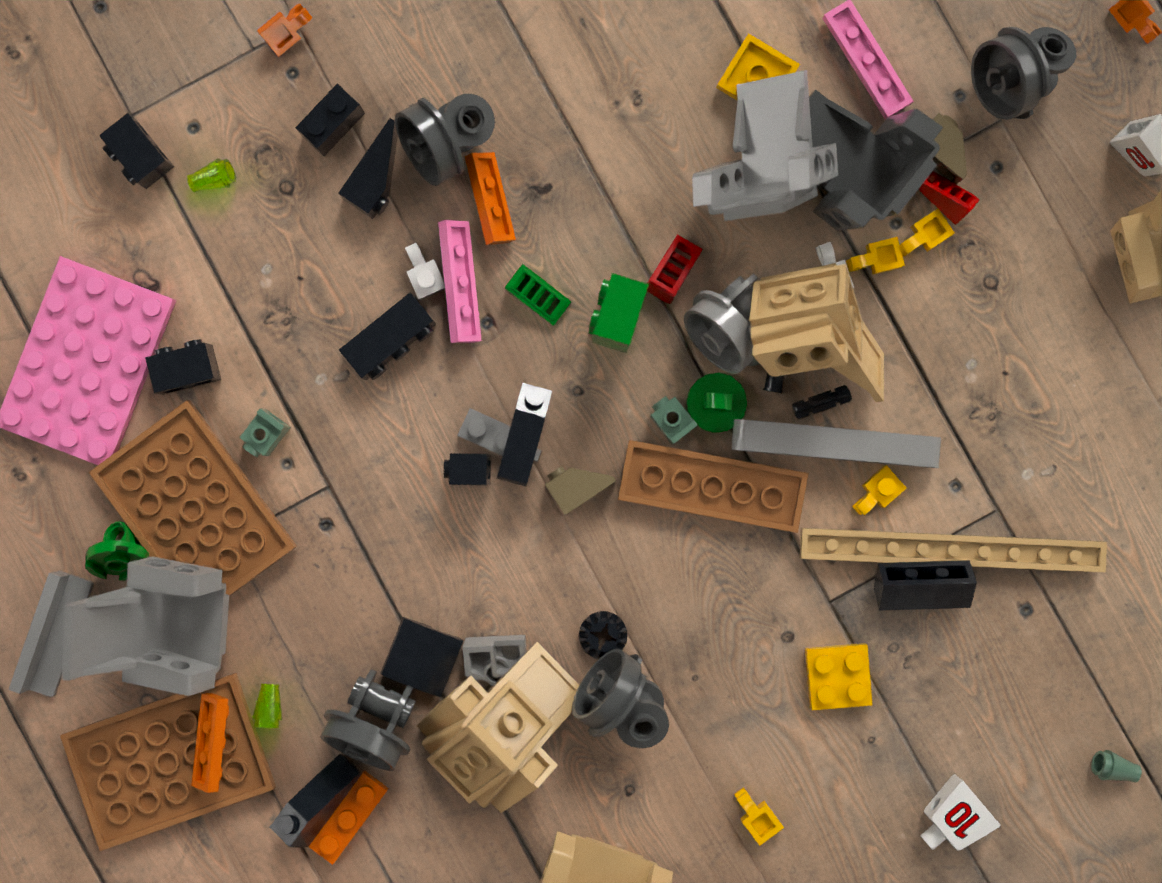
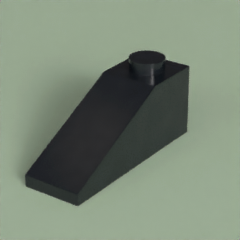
(372, 178)
(524, 434)
(315, 803)

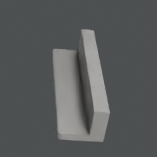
(42, 652)

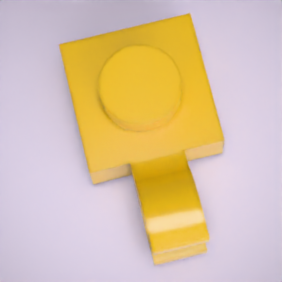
(928, 232)
(880, 255)
(881, 489)
(759, 818)

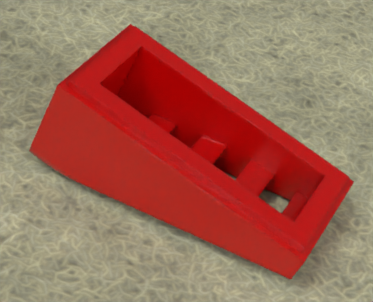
(948, 197)
(659, 289)

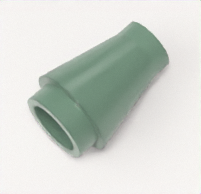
(1114, 767)

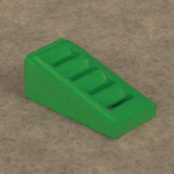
(518, 277)

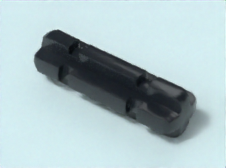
(822, 402)

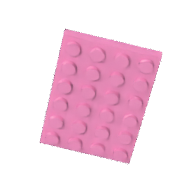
(85, 362)

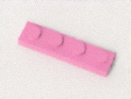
(867, 59)
(459, 281)

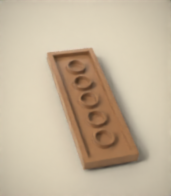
(713, 486)

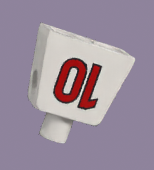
(1142, 144)
(957, 816)

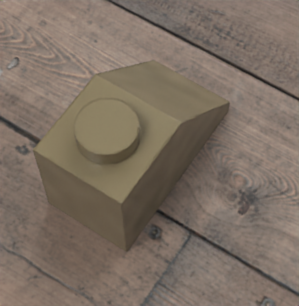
(951, 156)
(575, 486)

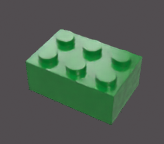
(620, 309)

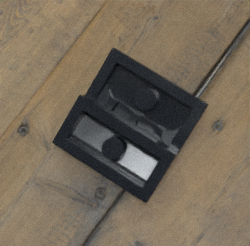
(421, 657)

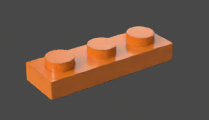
(490, 198)
(210, 742)
(348, 817)

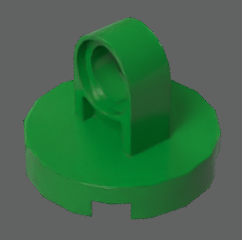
(716, 402)
(114, 555)

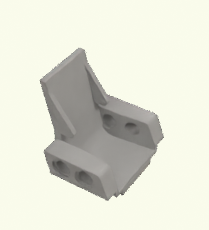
(777, 153)
(158, 630)

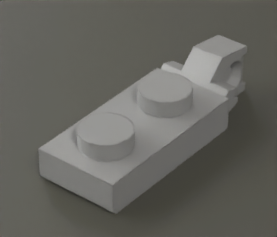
(487, 432)

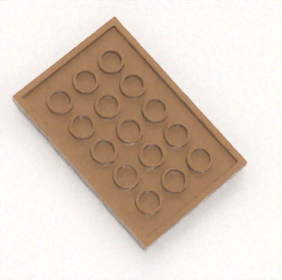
(192, 500)
(140, 765)

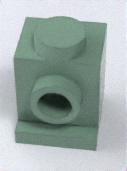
(674, 431)
(274, 432)

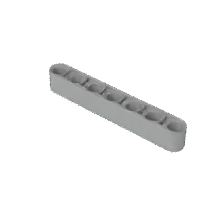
(836, 443)

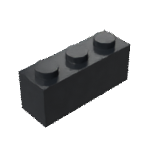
(388, 337)
(924, 585)

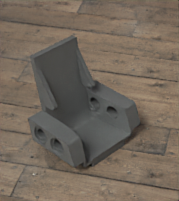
(874, 170)

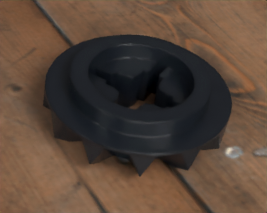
(597, 622)

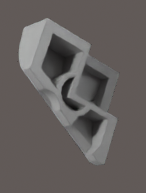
(492, 656)

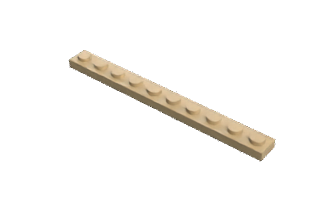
(980, 550)

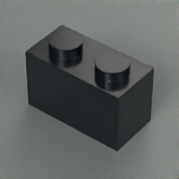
(330, 120)
(136, 151)
(182, 368)
(468, 469)

